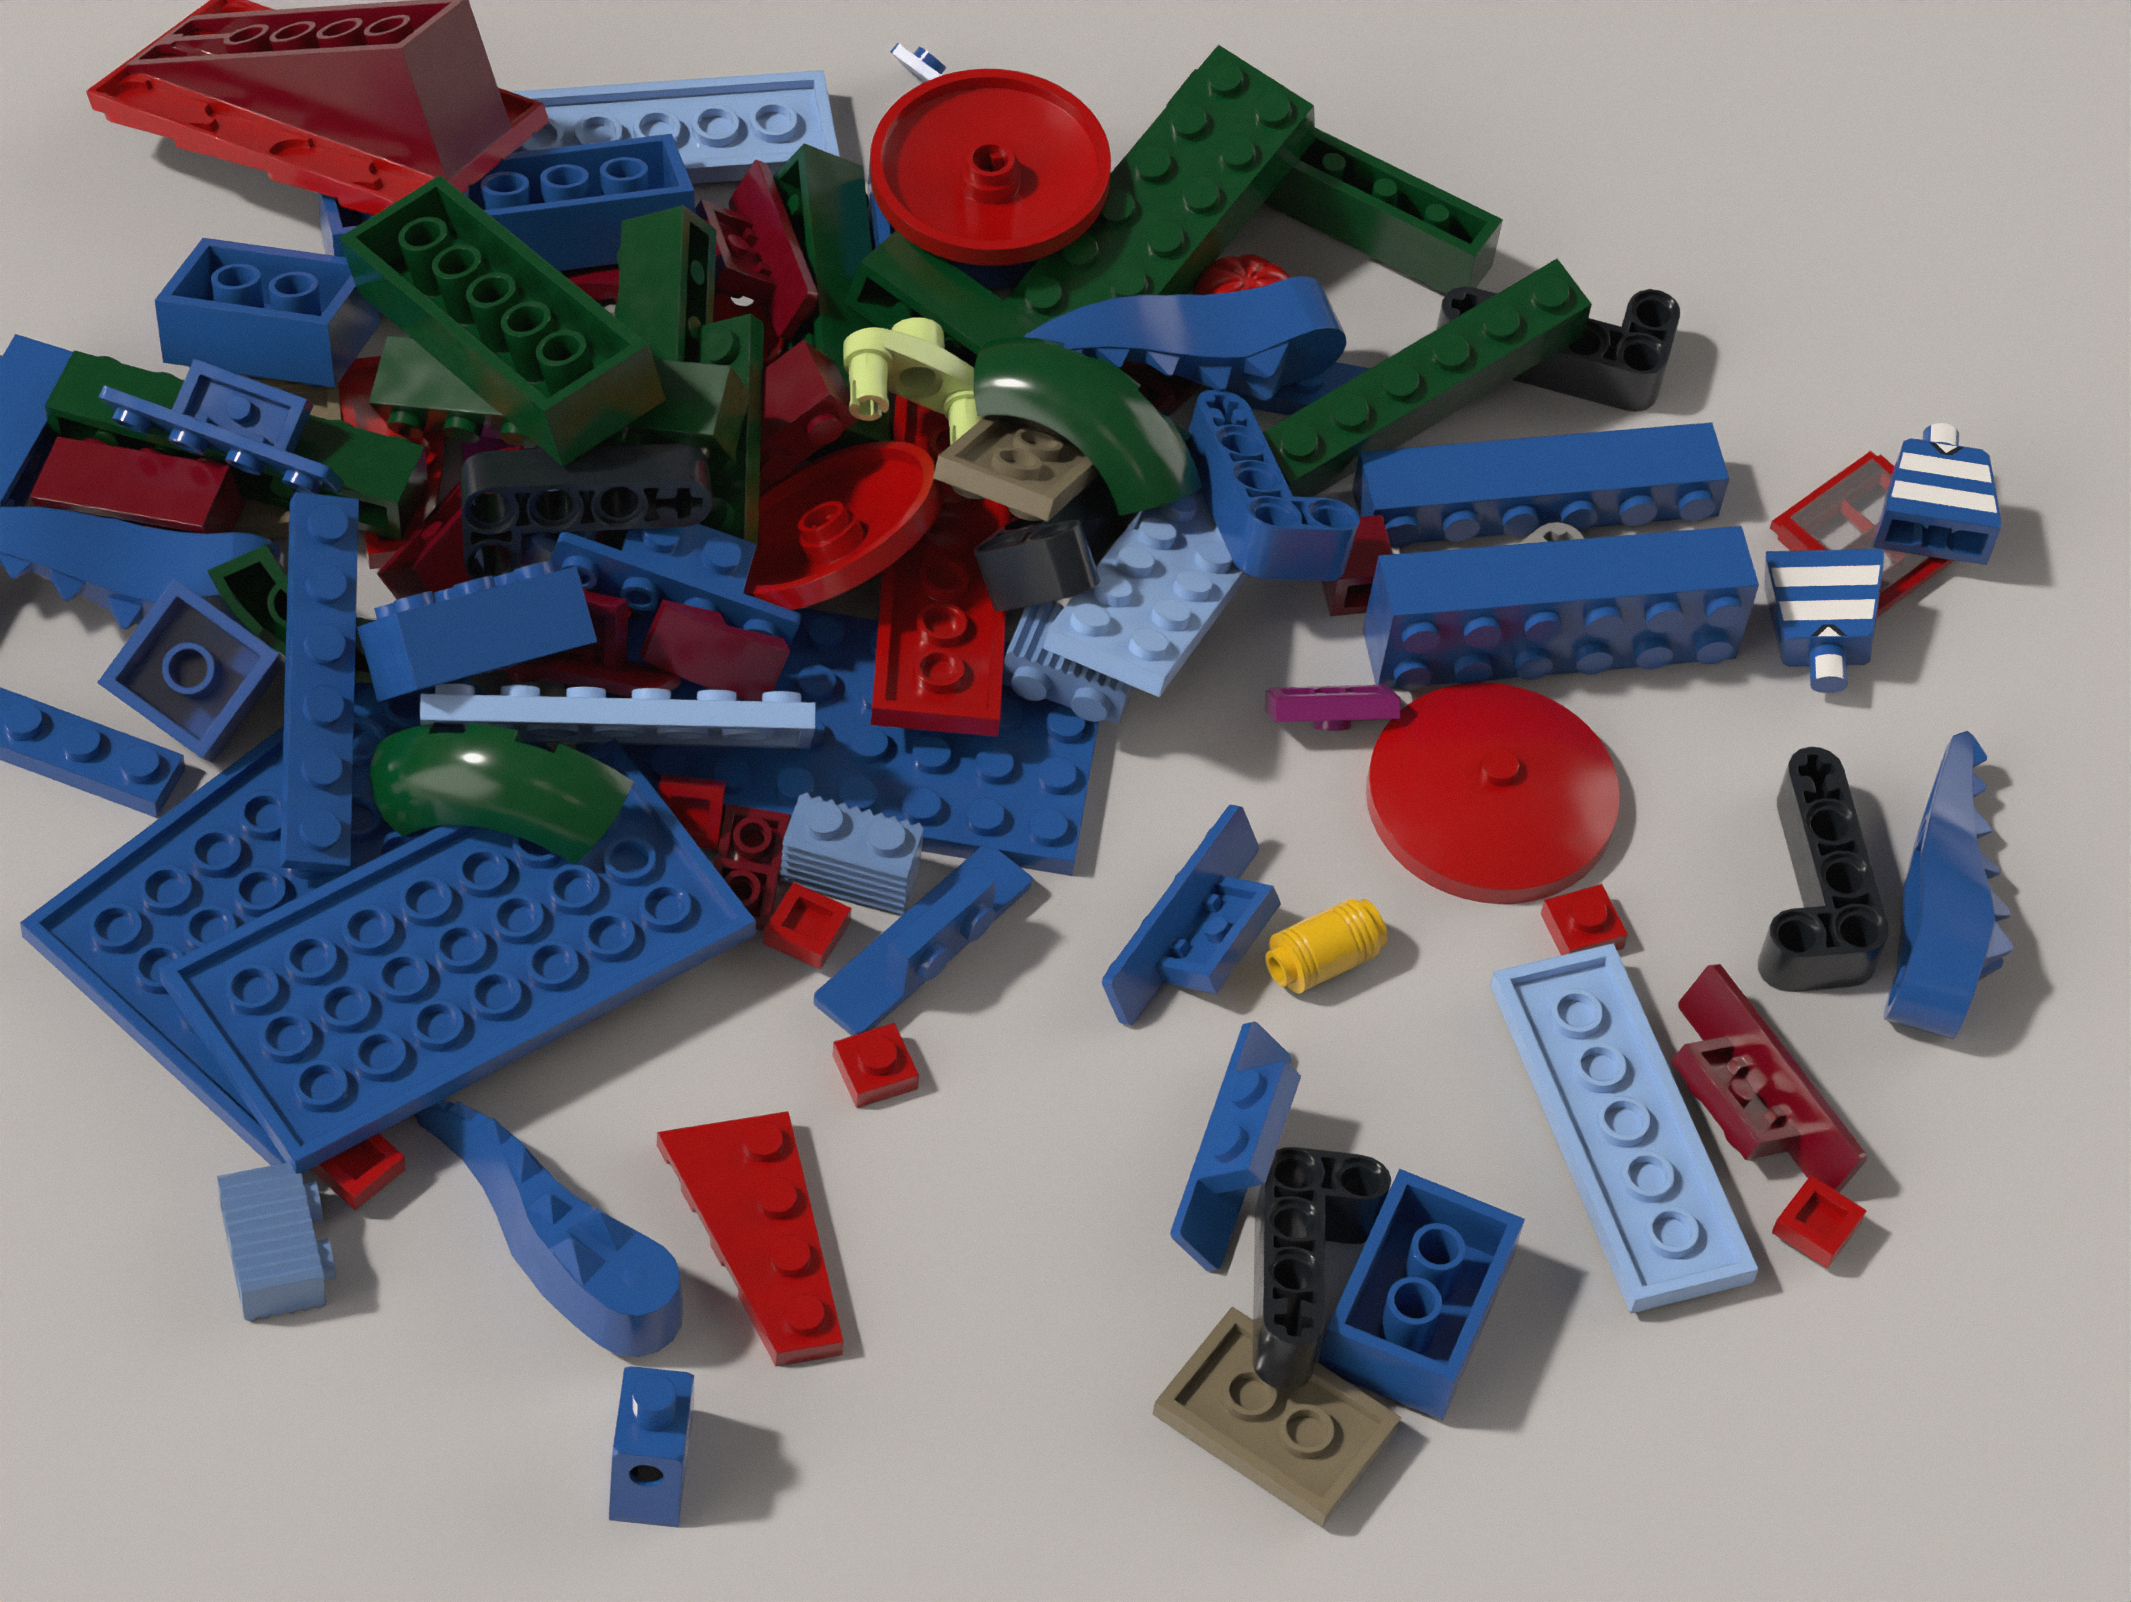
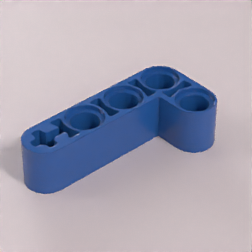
(1255, 512)

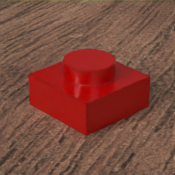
(696, 805)
(1583, 920)
(807, 925)
(875, 1065)
(362, 1170)
(1819, 1221)

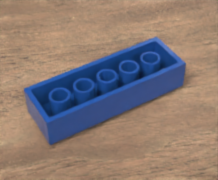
(563, 198)
(1559, 607)

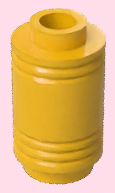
(1326, 945)

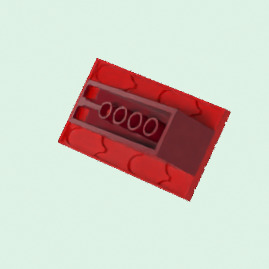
(328, 96)

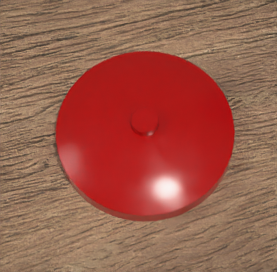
(990, 167)
(841, 521)
(1492, 793)

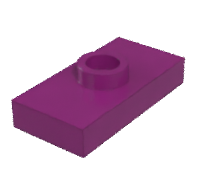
(1332, 706)

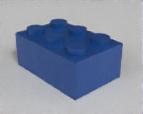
(264, 313)
(475, 629)
(1420, 1293)

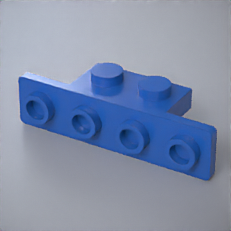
(235, 416)
(680, 566)
(1198, 924)
(922, 941)
(1236, 1144)

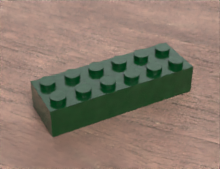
(1178, 192)
(503, 320)

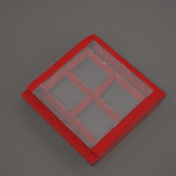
(1846, 516)

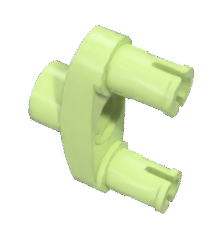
(911, 365)

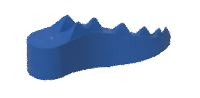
(1223, 340)
(115, 560)
(1947, 903)
(582, 1261)

